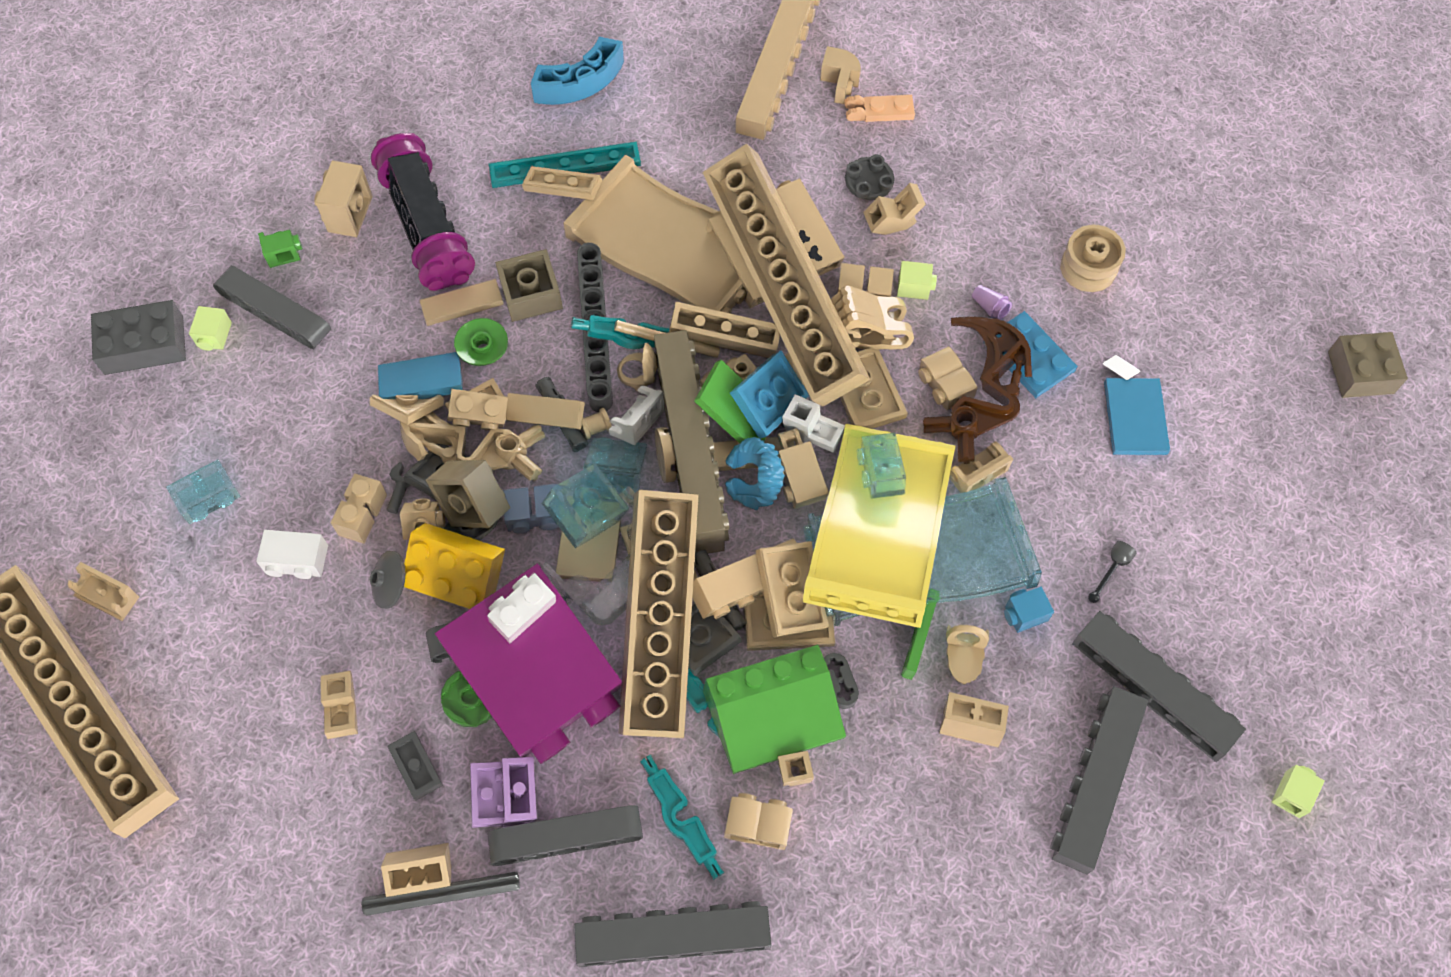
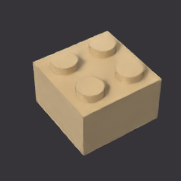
(343, 198)

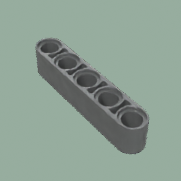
(272, 307)
(564, 835)

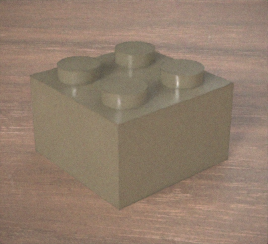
(529, 285)
(1367, 364)
(468, 493)

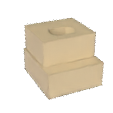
(798, 760)

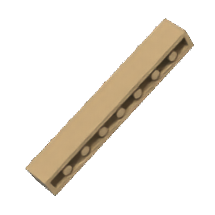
(774, 67)

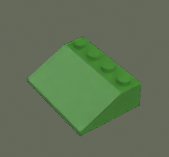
(774, 708)

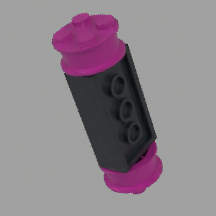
(436, 247)

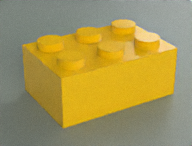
(451, 566)

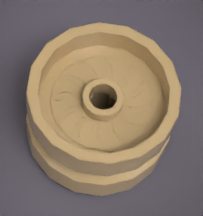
(1092, 258)

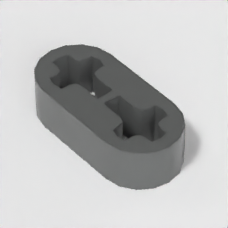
(846, 678)

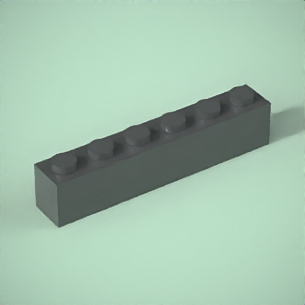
(1168, 692)
(1099, 781)
(672, 935)

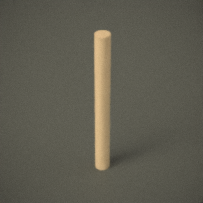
(647, 333)

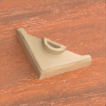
(407, 407)

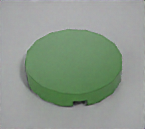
(462, 703)

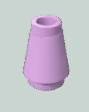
(993, 303)

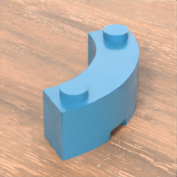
(581, 80)

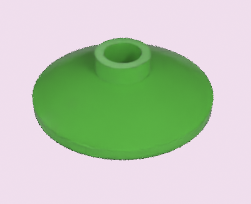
(481, 332)

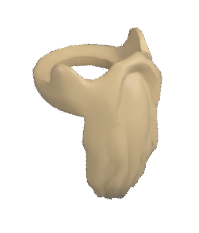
(649, 365)
(966, 651)

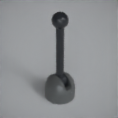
(1121, 555)

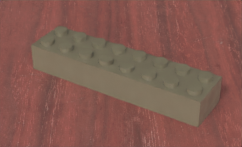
(690, 437)

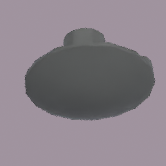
(869, 177)

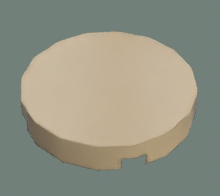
(665, 454)

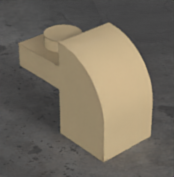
(841, 68)
(895, 214)

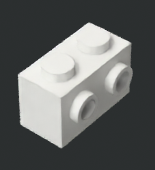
(292, 554)
(521, 607)

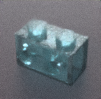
(882, 465)
(203, 492)

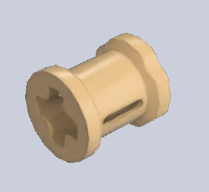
(595, 423)

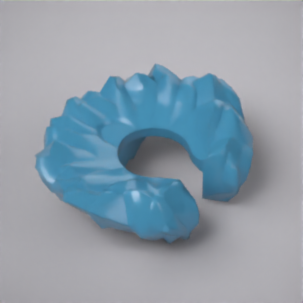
(769, 474)

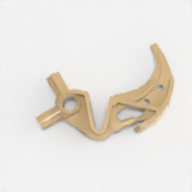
(499, 448)

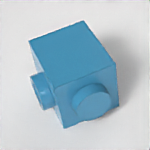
(1028, 609)

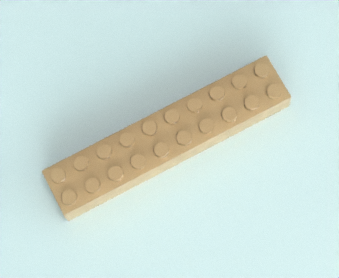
(785, 276)
(77, 710)

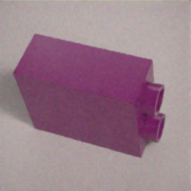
(538, 679)

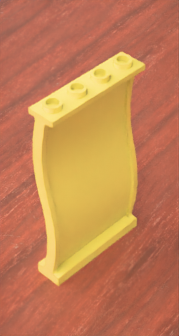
(880, 551)

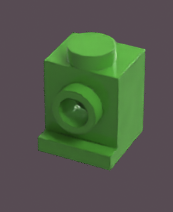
(280, 247)

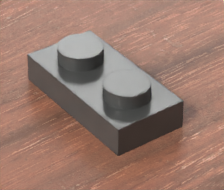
(415, 765)

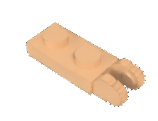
(879, 108)

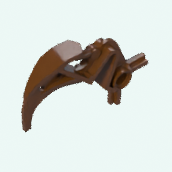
(982, 414)

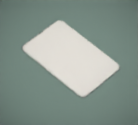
(1121, 367)

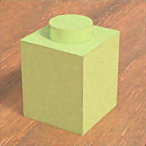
(916, 280)
(210, 328)
(1298, 790)

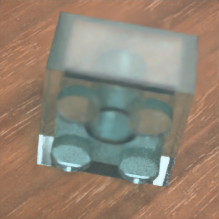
(585, 505)

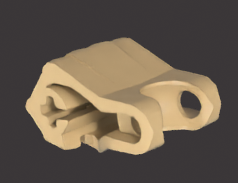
(869, 321)

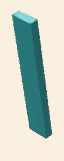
(583, 161)

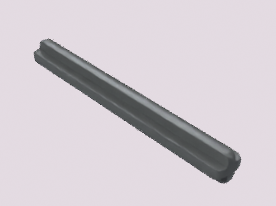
(456, 891)

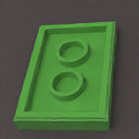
(719, 404)

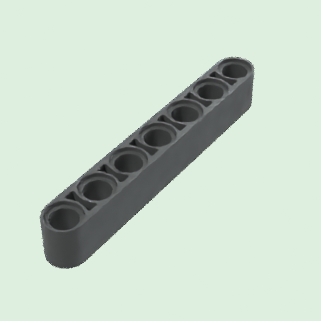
(594, 293)

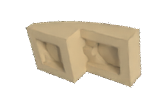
(339, 705)

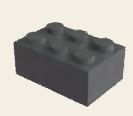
(138, 337)

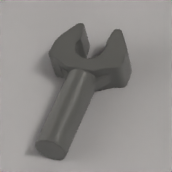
(399, 489)

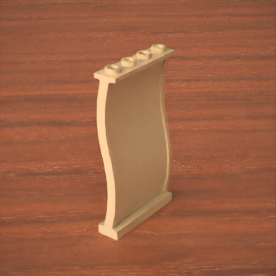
(657, 238)

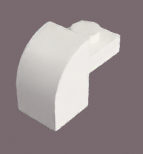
(811, 424)

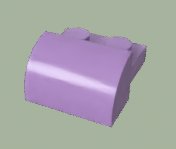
(503, 792)

